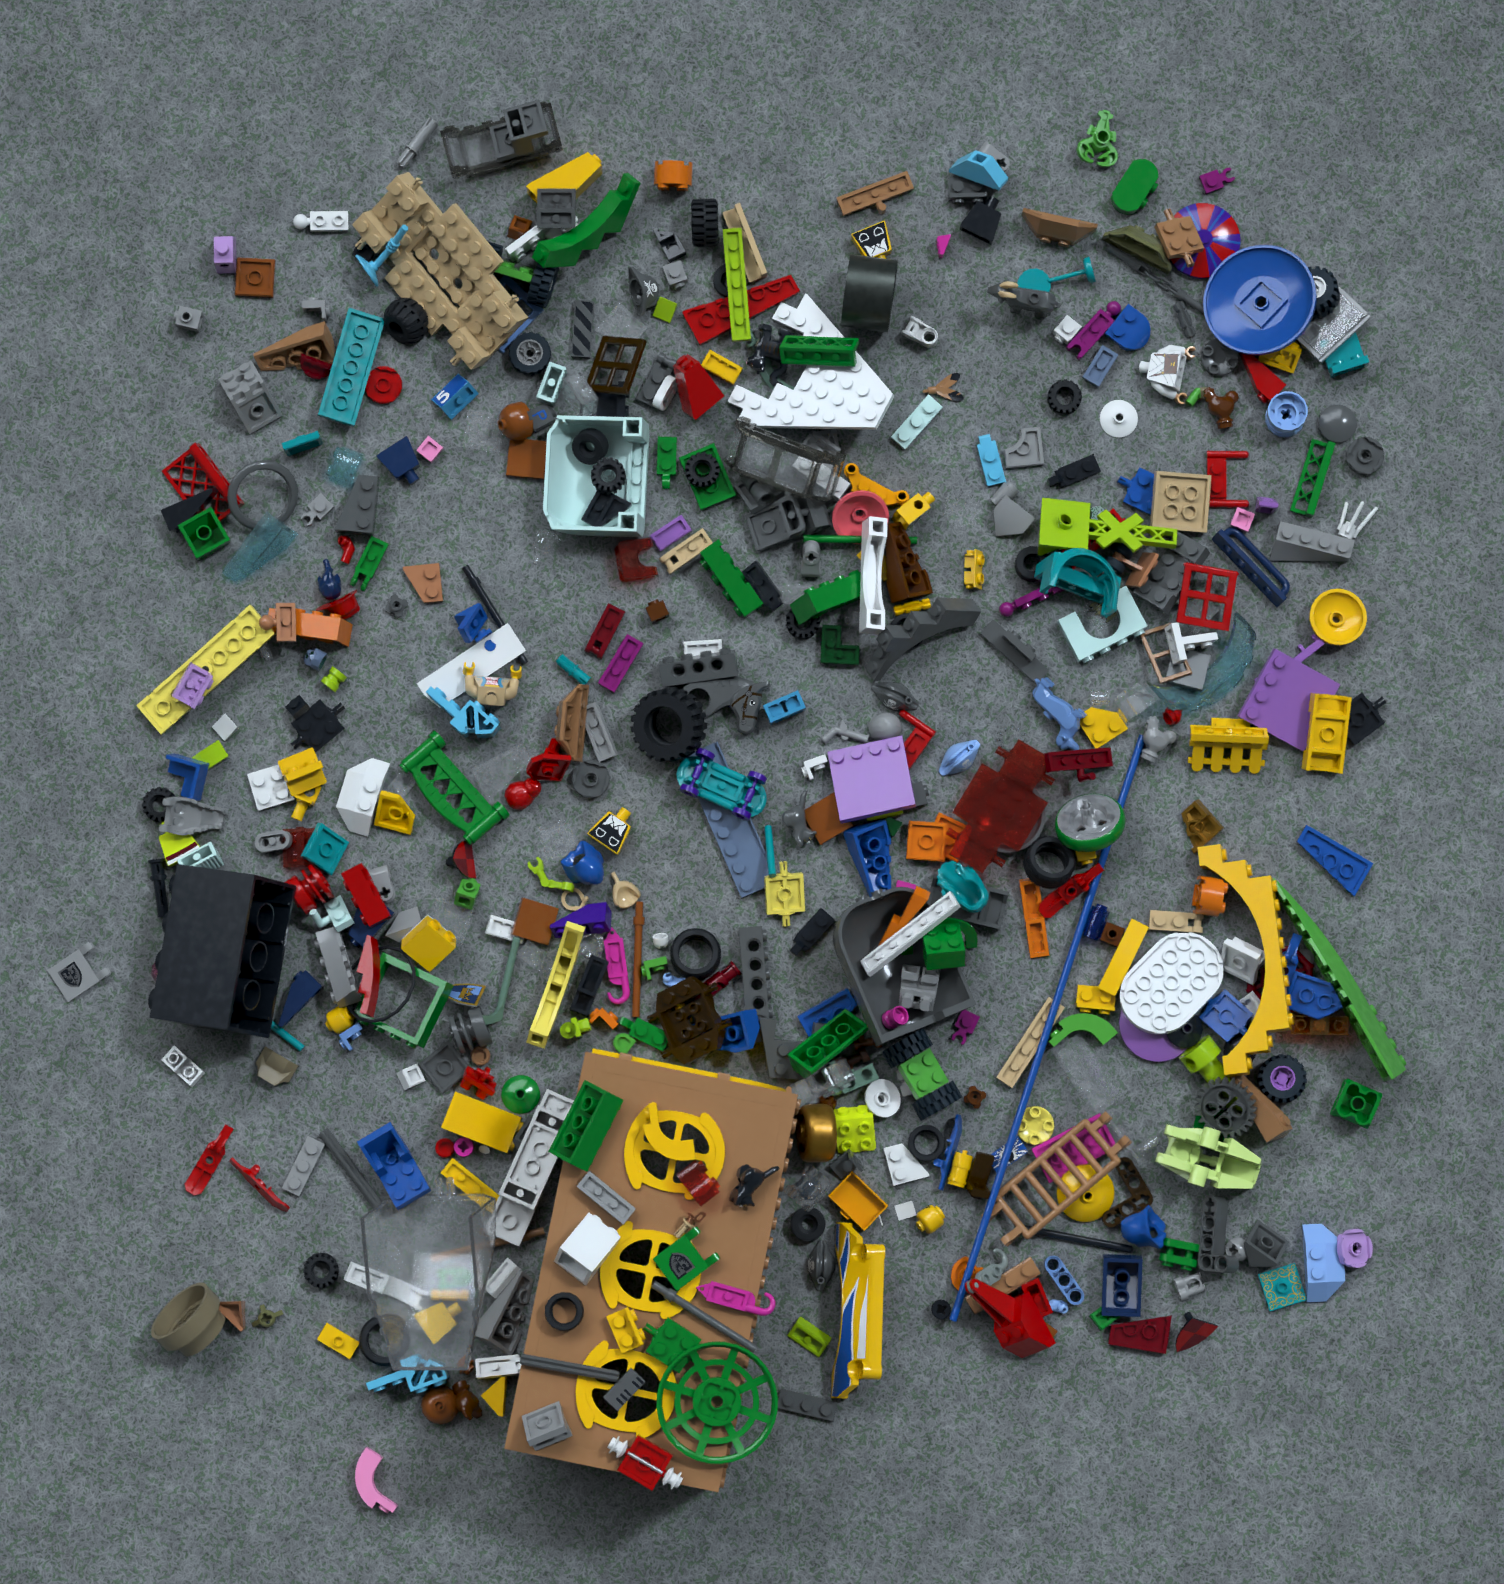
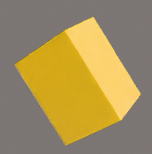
(496, 1396)

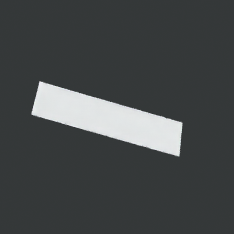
(450, 676)

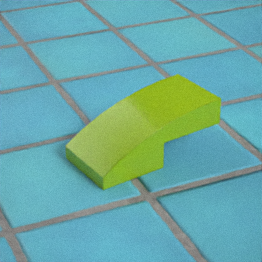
(212, 754)

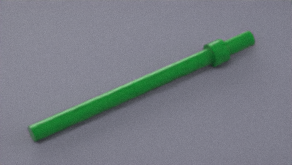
(841, 539)

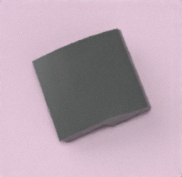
(556, 207)

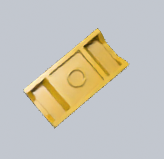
(1327, 732)

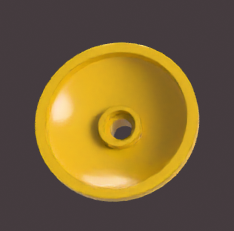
(1346, 608)
(1094, 1207)

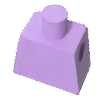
(225, 254)

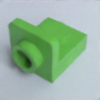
(656, 964)

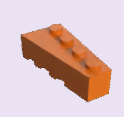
(316, 625)

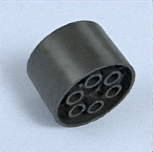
(869, 293)

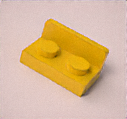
(1284, 359)
(1094, 998)
(626, 1330)

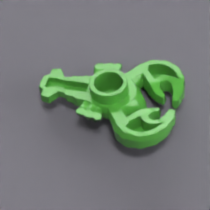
(1099, 141)

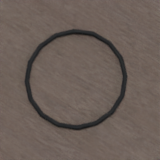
(408, 995)

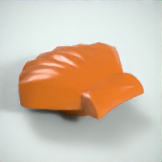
(958, 1271)

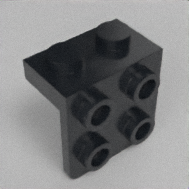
(612, 404)

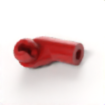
(348, 548)

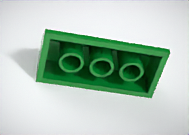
(826, 1043)
(586, 1125)

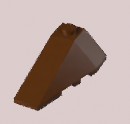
(904, 573)

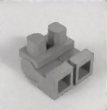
(918, 990)

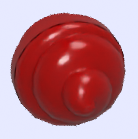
(1172, 717)

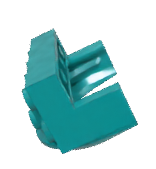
(1056, 572)

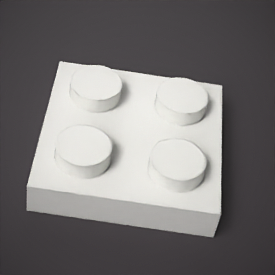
(269, 788)

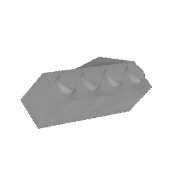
(1306, 544)
(338, 967)

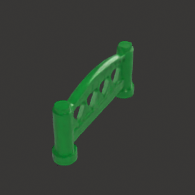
(430, 754)

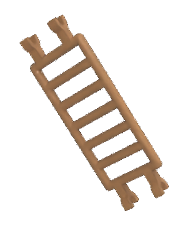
(1071, 1196)

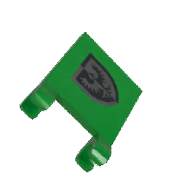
(682, 1261)

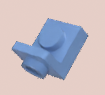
(353, 1033)

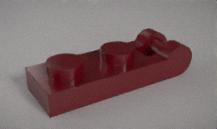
(605, 630)

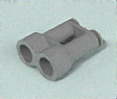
(1182, 1288)

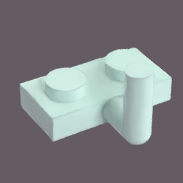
(337, 914)

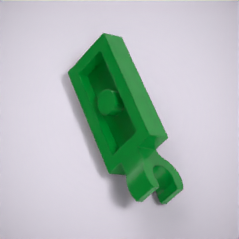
(666, 459)
(646, 1033)

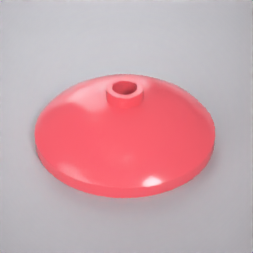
(844, 515)

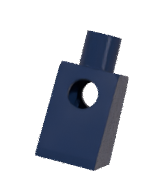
(400, 460)

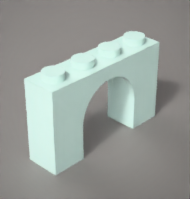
(1086, 646)

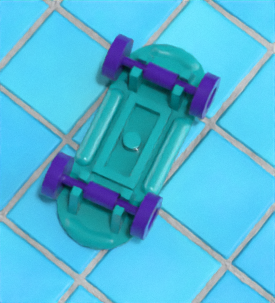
(721, 785)

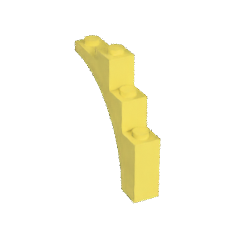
(556, 985)

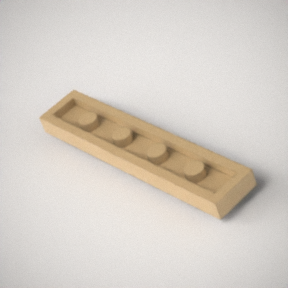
(1027, 1046)

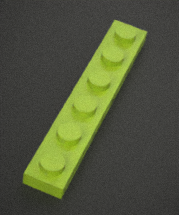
(736, 284)

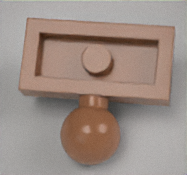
(284, 622)

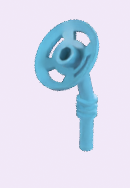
(392, 245)

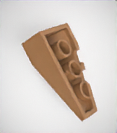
(311, 341)
(1269, 1119)

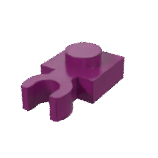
(1214, 181)
(966, 1023)

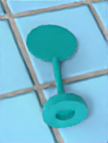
(1039, 280)

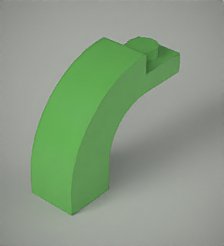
(1086, 1022)

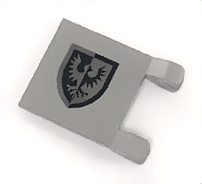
(75, 974)

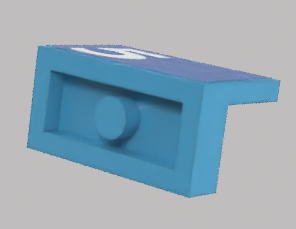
(455, 396)

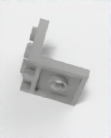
(246, 392)

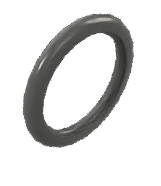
(260, 465)

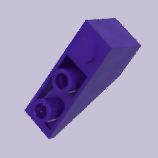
(594, 917)

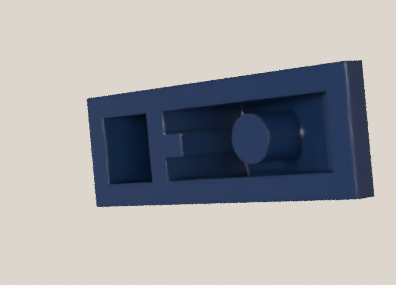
(300, 993)

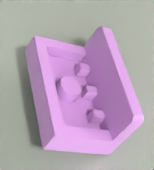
(193, 685)

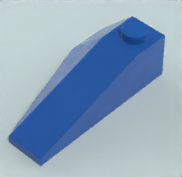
(870, 853)
(742, 1032)

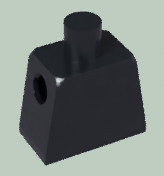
(982, 220)

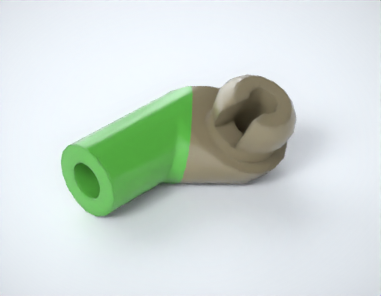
(1197, 394)

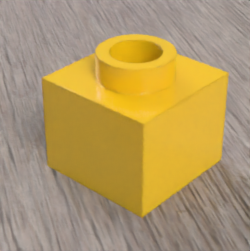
(1085, 857)

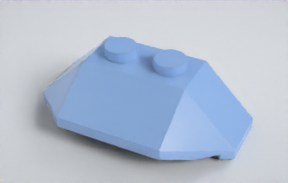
(1321, 1263)

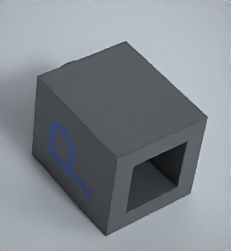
(542, 417)

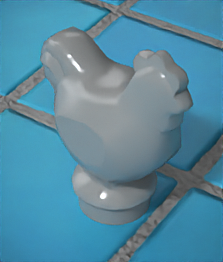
(1155, 739)

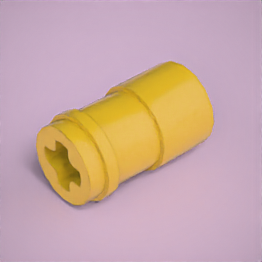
(960, 1167)

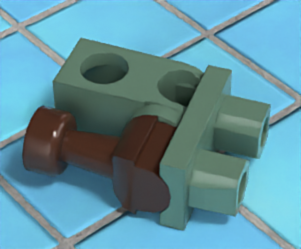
(862, 1076)

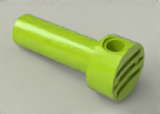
(1203, 1058)

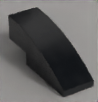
(589, 986)

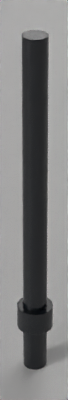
(475, 583)
(1082, 1239)

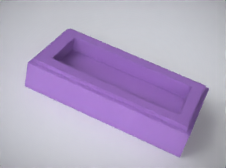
(670, 533)

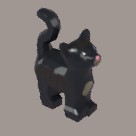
(770, 349)

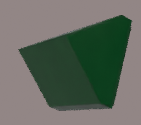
(893, 826)

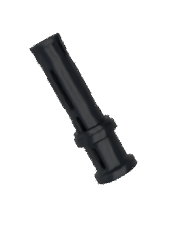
(155, 878)

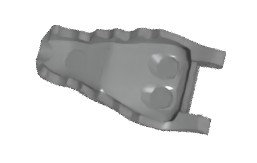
(189, 816)

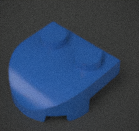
(1130, 329)

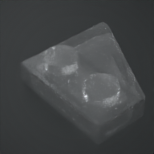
(621, 324)

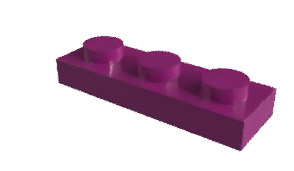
(620, 663)

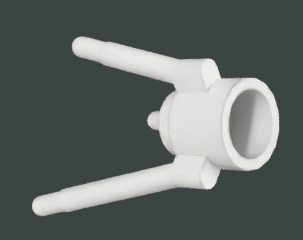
(1348, 529)

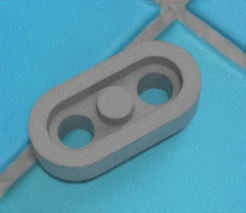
(275, 841)

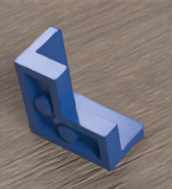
(193, 771)

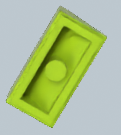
(809, 1336)

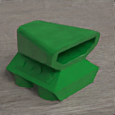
(1356, 1103)

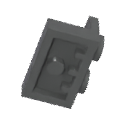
(963, 190)

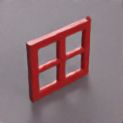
(1206, 596)

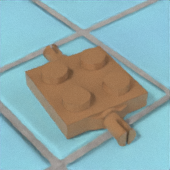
(1179, 237)

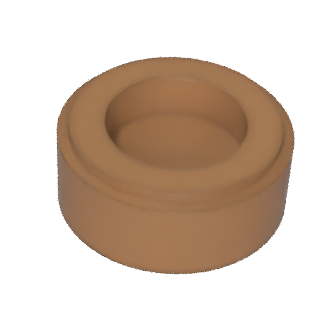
(480, 1055)

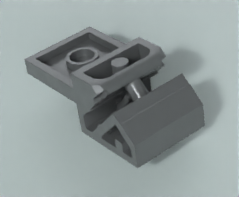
(787, 520)

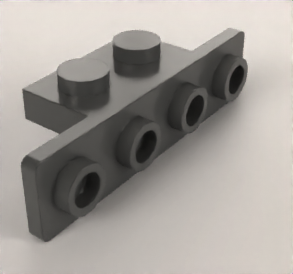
(1016, 651)

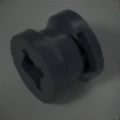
(938, 1309)

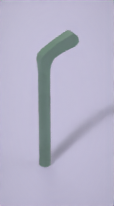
(498, 1013)

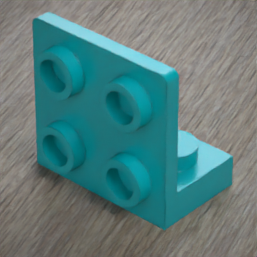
(1347, 358)

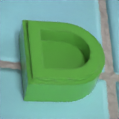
(623, 1042)

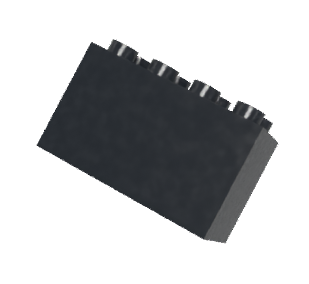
(222, 950)

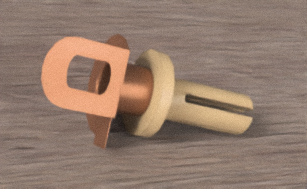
(688, 1222)

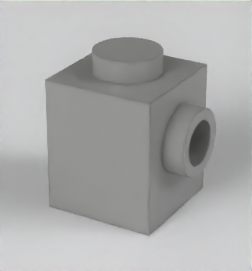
(188, 318)

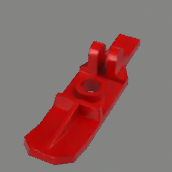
(1060, 897)
(203, 1171)
(259, 1185)

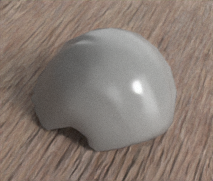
(884, 726)

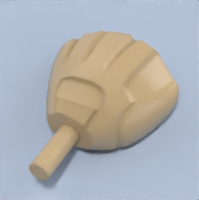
(624, 893)

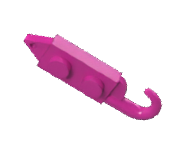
(617, 966)

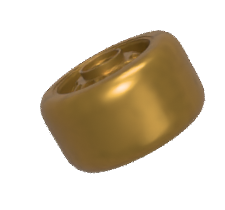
(816, 1133)

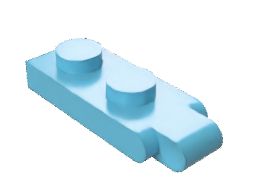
(990, 461)

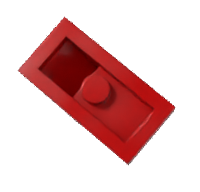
(1038, 1295)

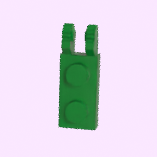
(369, 561)

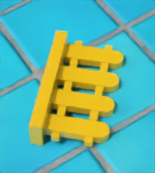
(1227, 737)

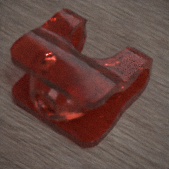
(628, 563)

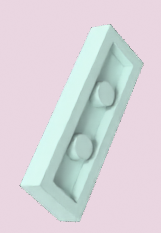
(916, 422)

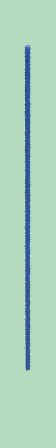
(1041, 1048)

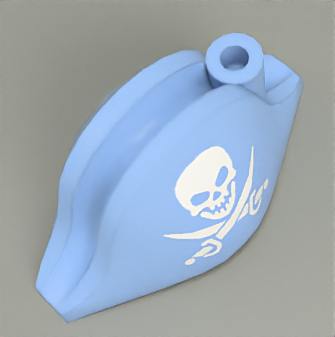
(959, 757)

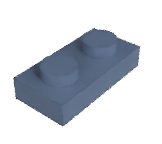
(1100, 366)

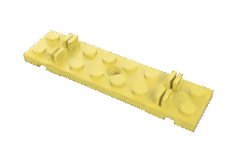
(222, 657)

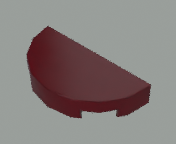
(314, 367)

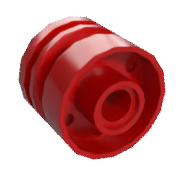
(310, 889)

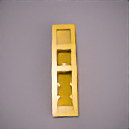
(1123, 957)

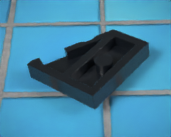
(604, 509)

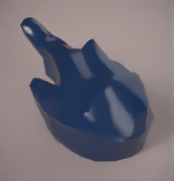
(329, 585)

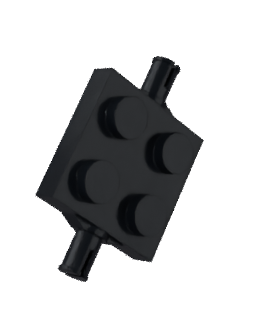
(1363, 718)
(317, 725)

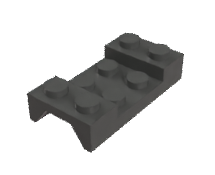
(1166, 578)
(989, 916)

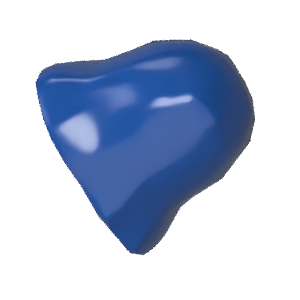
(588, 869)
(1137, 1228)

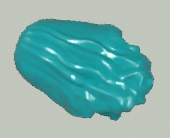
(964, 884)

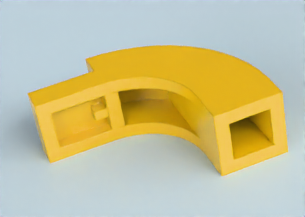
(667, 1147)

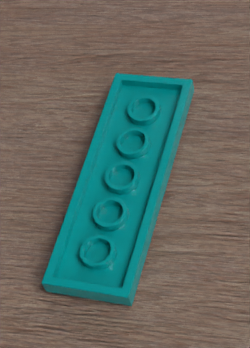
(351, 367)

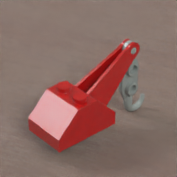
(1016, 1319)

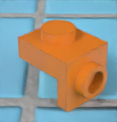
(610, 1018)

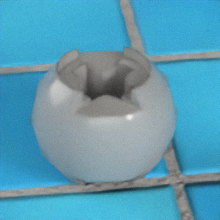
(1236, 1248)

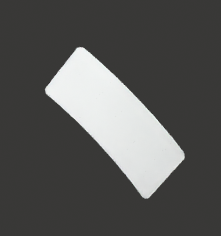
(904, 1211)

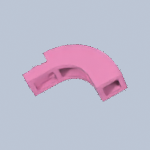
(365, 1483)

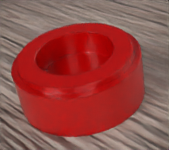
(444, 1147)

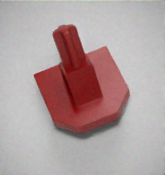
(550, 764)

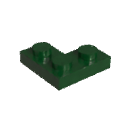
(833, 652)

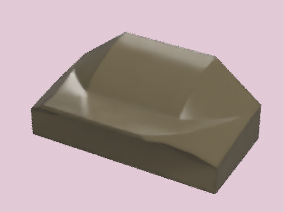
(275, 1067)

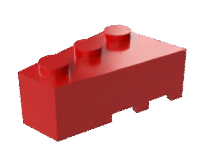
(365, 895)

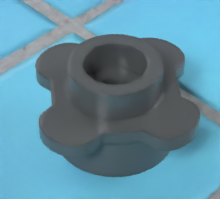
(397, 610)

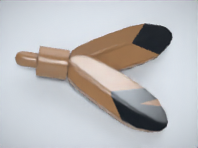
(943, 390)

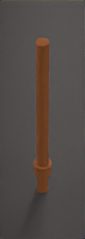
(638, 921)

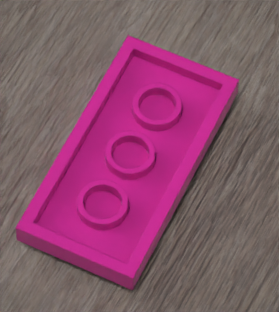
(1071, 1151)

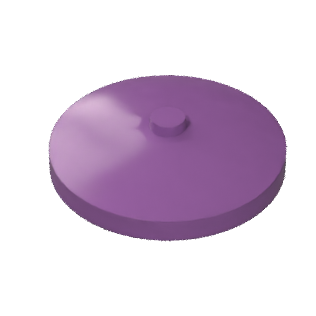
(1147, 1045)

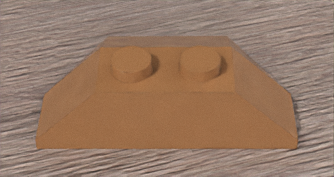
(1057, 228)
(572, 721)

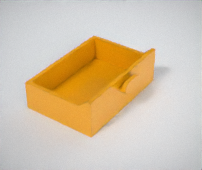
(857, 1201)

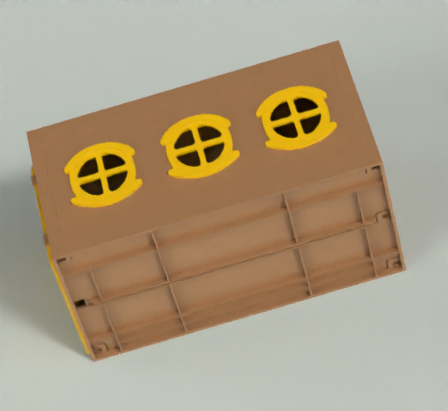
(742, 1126)

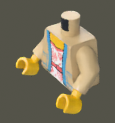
(491, 689)

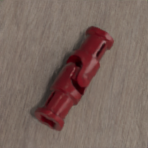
(722, 978)

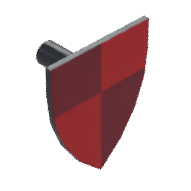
(463, 860)
(1193, 1332)

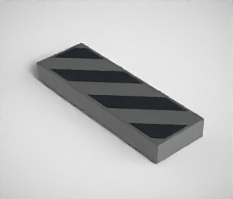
(582, 329)

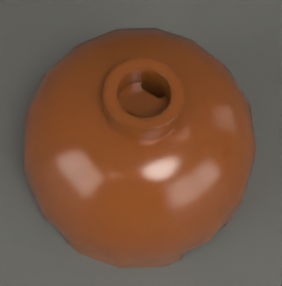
(515, 421)
(446, 1398)

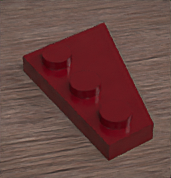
(1142, 1334)

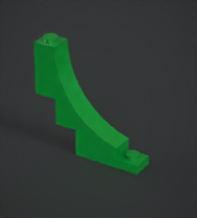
(606, 218)

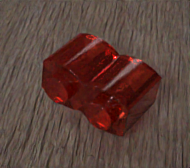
(698, 1183)

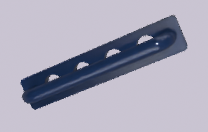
(1249, 568)

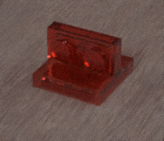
(292, 855)

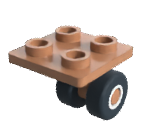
(1139, 573)

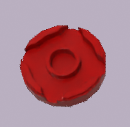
(383, 391)

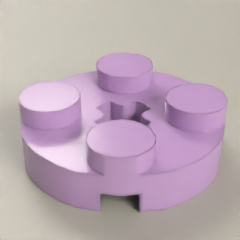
(1345, 1248)

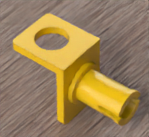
(303, 803)

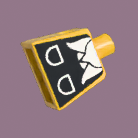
(873, 241)
(908, 514)
(612, 830)

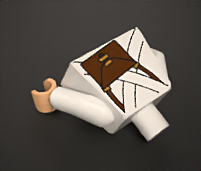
(1167, 370)

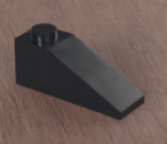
(187, 509)

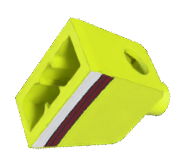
(176, 846)

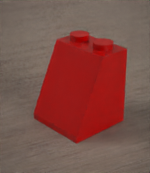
(695, 387)

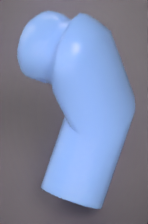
(670, 980)
(1058, 1306)

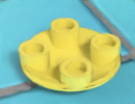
(1036, 1125)

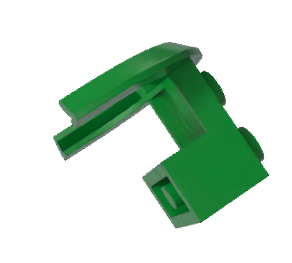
(945, 944)

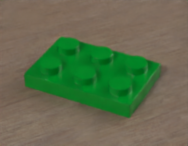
(718, 492)

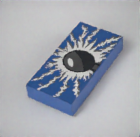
(1017, 1152)

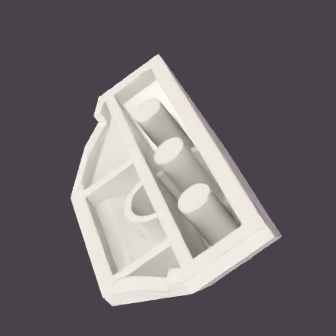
(361, 794)

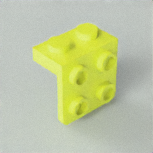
(855, 1129)

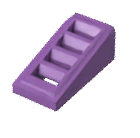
(1266, 505)

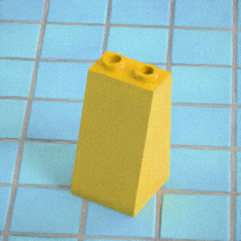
(575, 174)
(482, 1122)

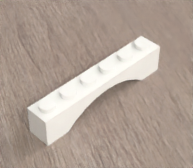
(872, 550)

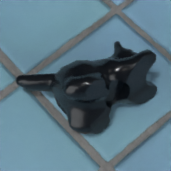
(749, 1181)

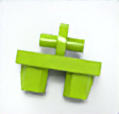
(576, 1028)

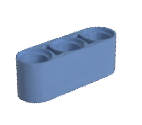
(1071, 1286)

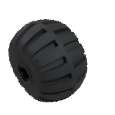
(406, 321)

